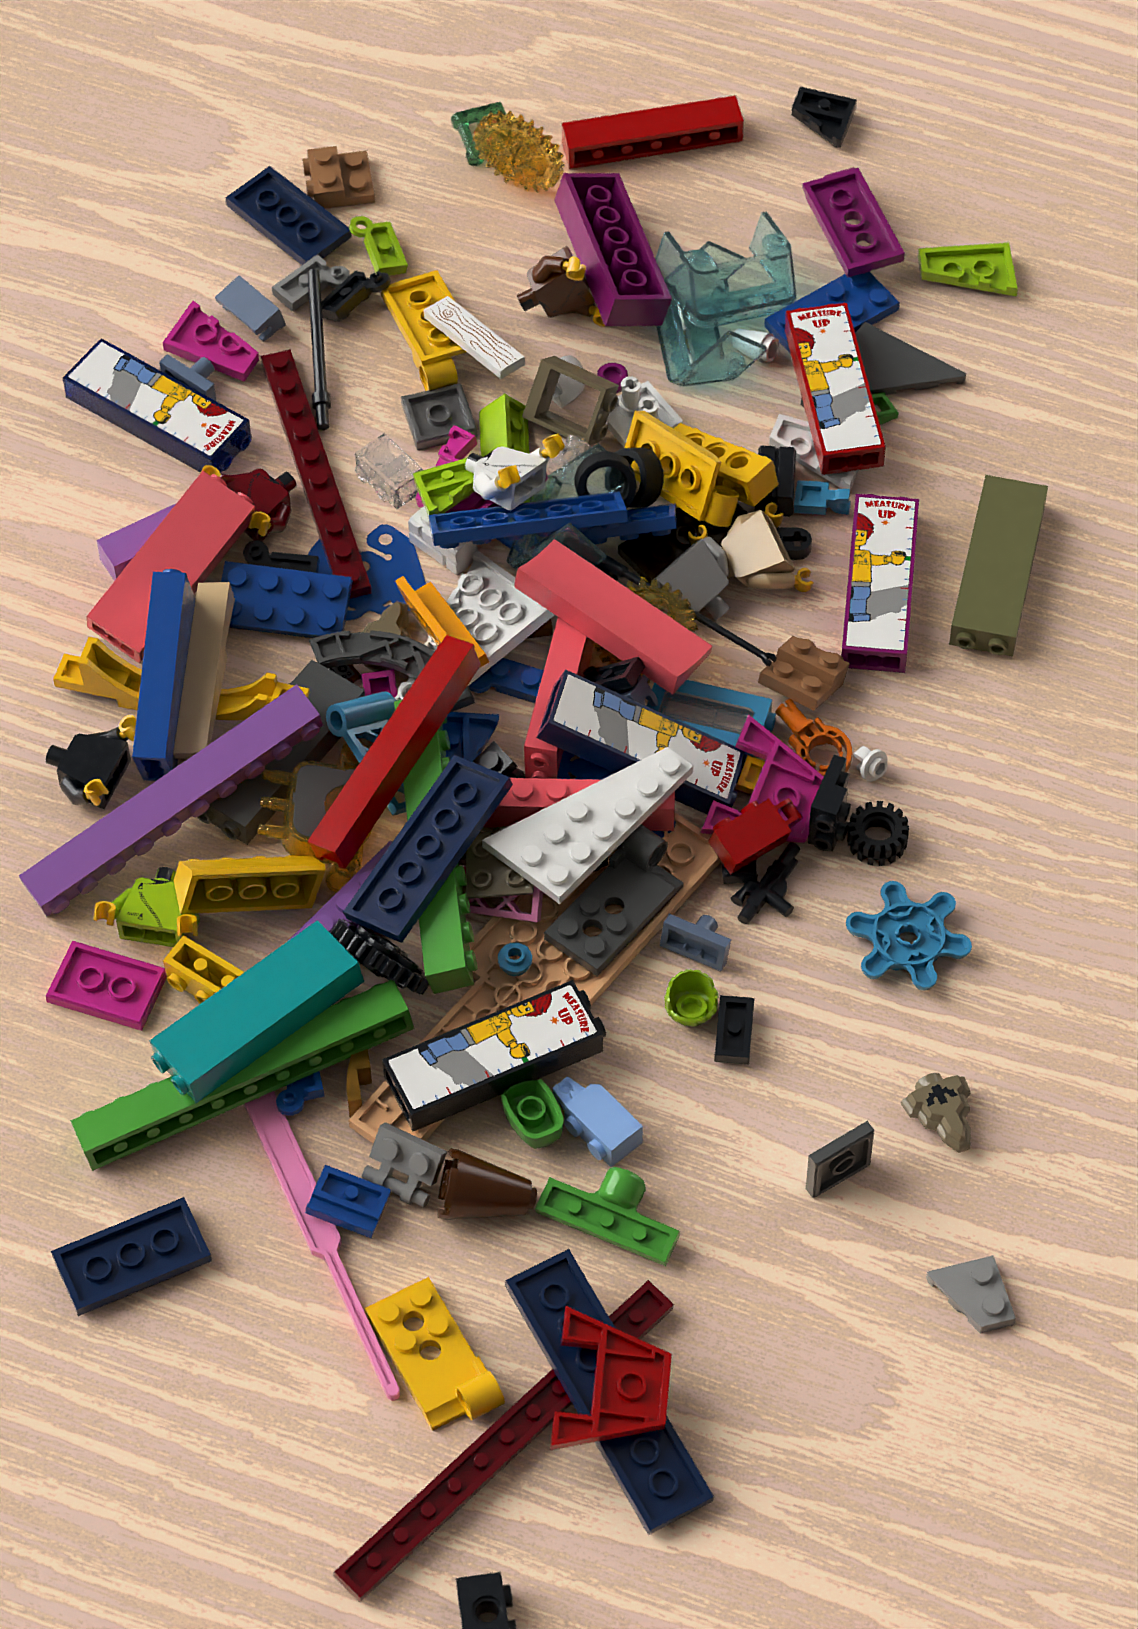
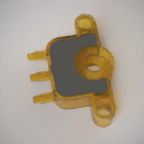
(307, 799)

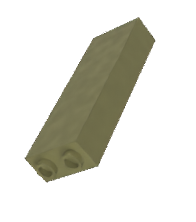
(998, 565)

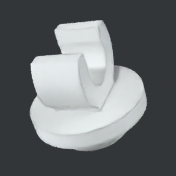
(872, 764)

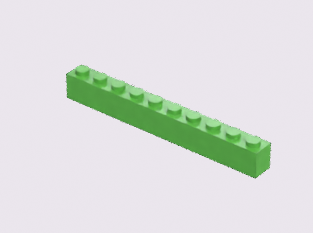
(443, 923)
(162, 1111)

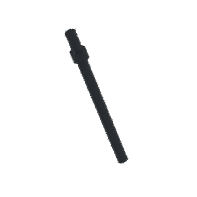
(320, 398)

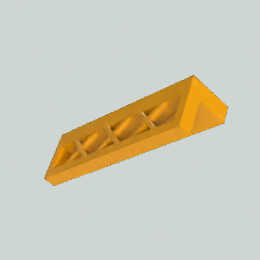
(436, 615)

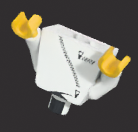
(511, 475)

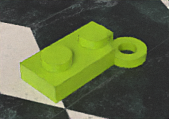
(381, 245)

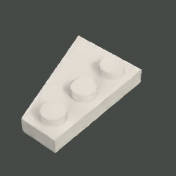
(797, 434)

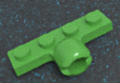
(610, 1214)

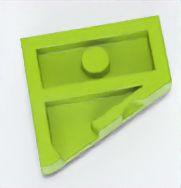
(444, 486)

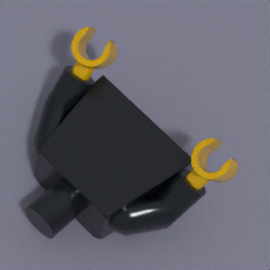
(93, 763)

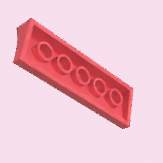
(612, 615)

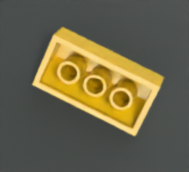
(248, 884)

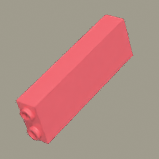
(189, 540)
(567, 651)

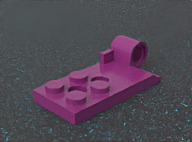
(847, 197)

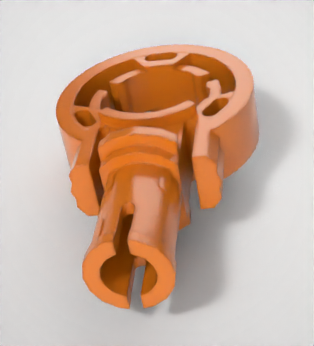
(819, 735)

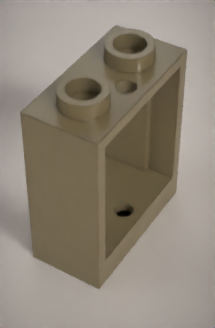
(543, 391)

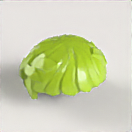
(691, 998)

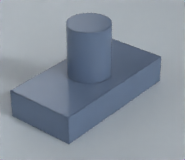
(193, 377)
(696, 940)

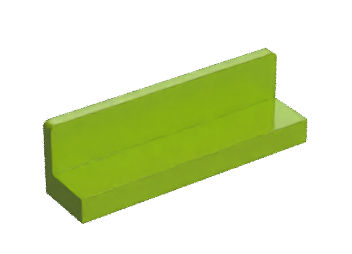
(503, 426)

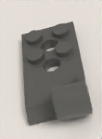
(628, 881)

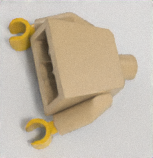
(758, 554)

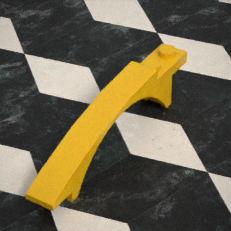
(110, 676)

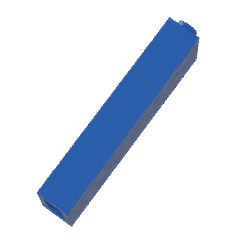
(163, 673)

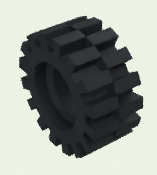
(878, 817)

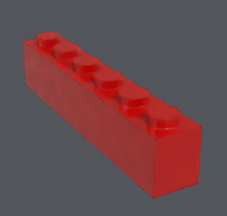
(652, 132)

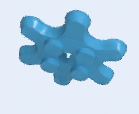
(903, 916)

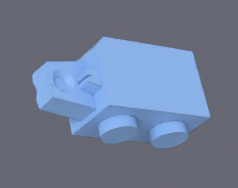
(598, 1120)

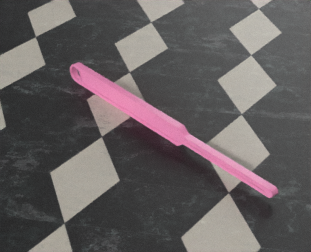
(319, 1235)

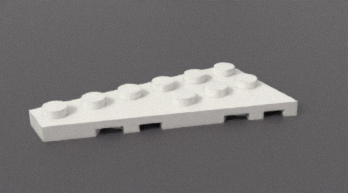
(575, 835)

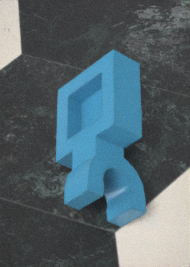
(815, 498)

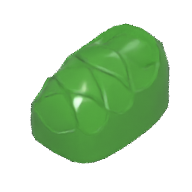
(533, 1113)

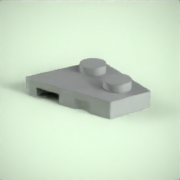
(976, 1292)

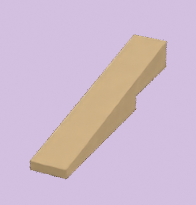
(204, 668)

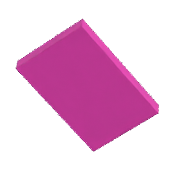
(106, 985)

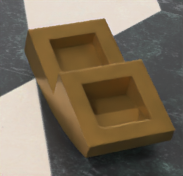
(358, 1074)

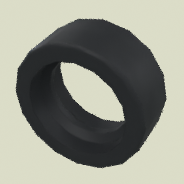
(606, 459)
(650, 474)

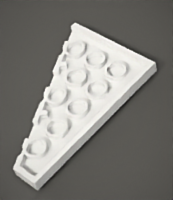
(492, 613)

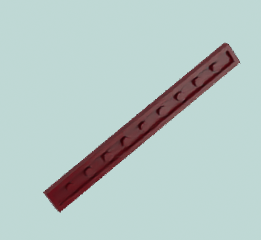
(314, 470)

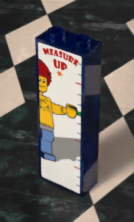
(157, 408)

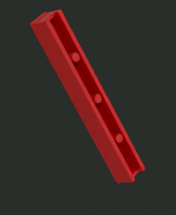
(395, 752)

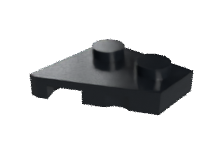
(824, 113)

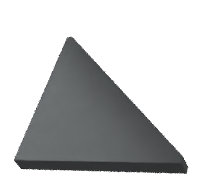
(898, 365)

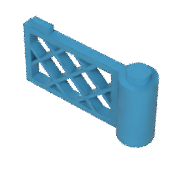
(363, 719)

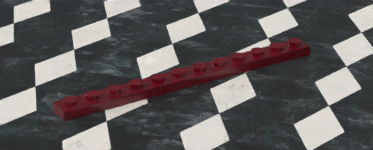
(481, 1461)

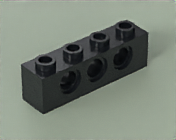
(481, 1595)

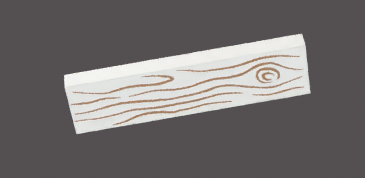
(474, 337)

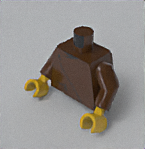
(560, 287)

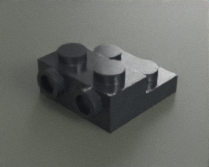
(830, 807)

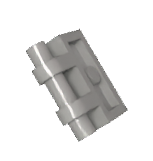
(408, 1155)

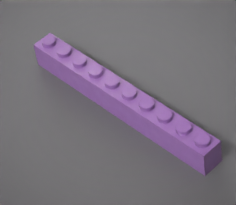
(171, 801)

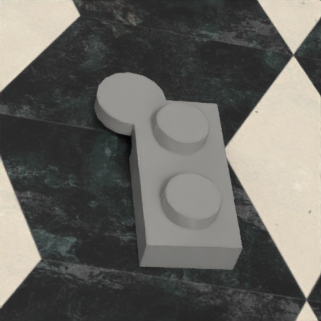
(294, 288)

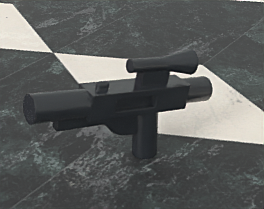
(770, 889)

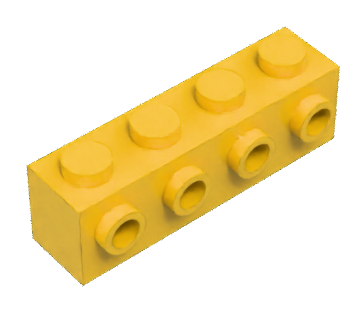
(197, 970)

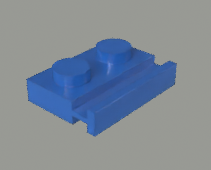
(348, 1201)

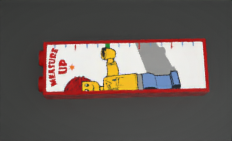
(834, 389)

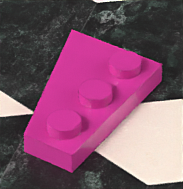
(202, 336)

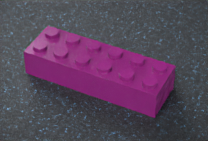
(613, 249)

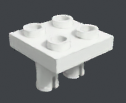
(638, 398)

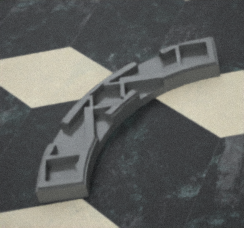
(378, 649)

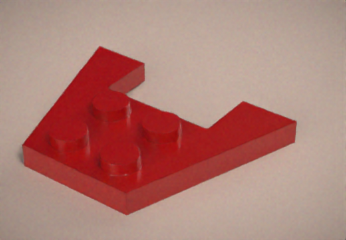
(628, 1384)

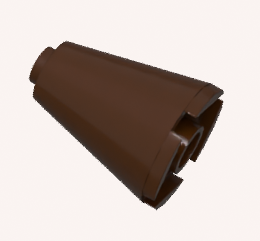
(482, 1189)

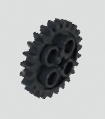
(380, 956)

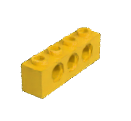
(740, 469)

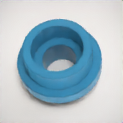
(518, 966)

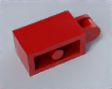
(753, 832)

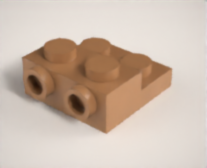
(338, 178)
(804, 673)

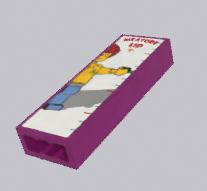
(880, 583)

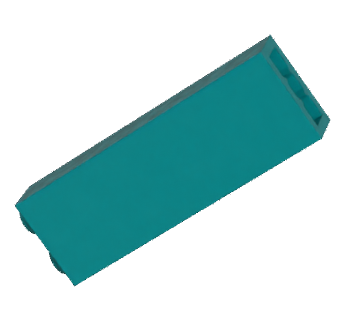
(255, 1012)

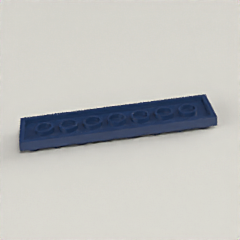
(648, 1466)

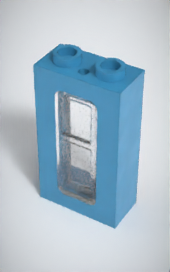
(714, 709)

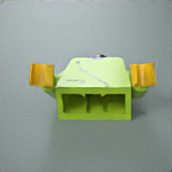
(149, 911)

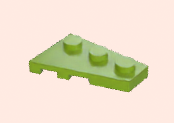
(970, 266)

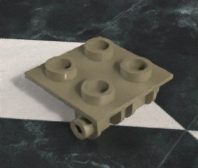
(490, 876)

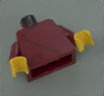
(268, 496)

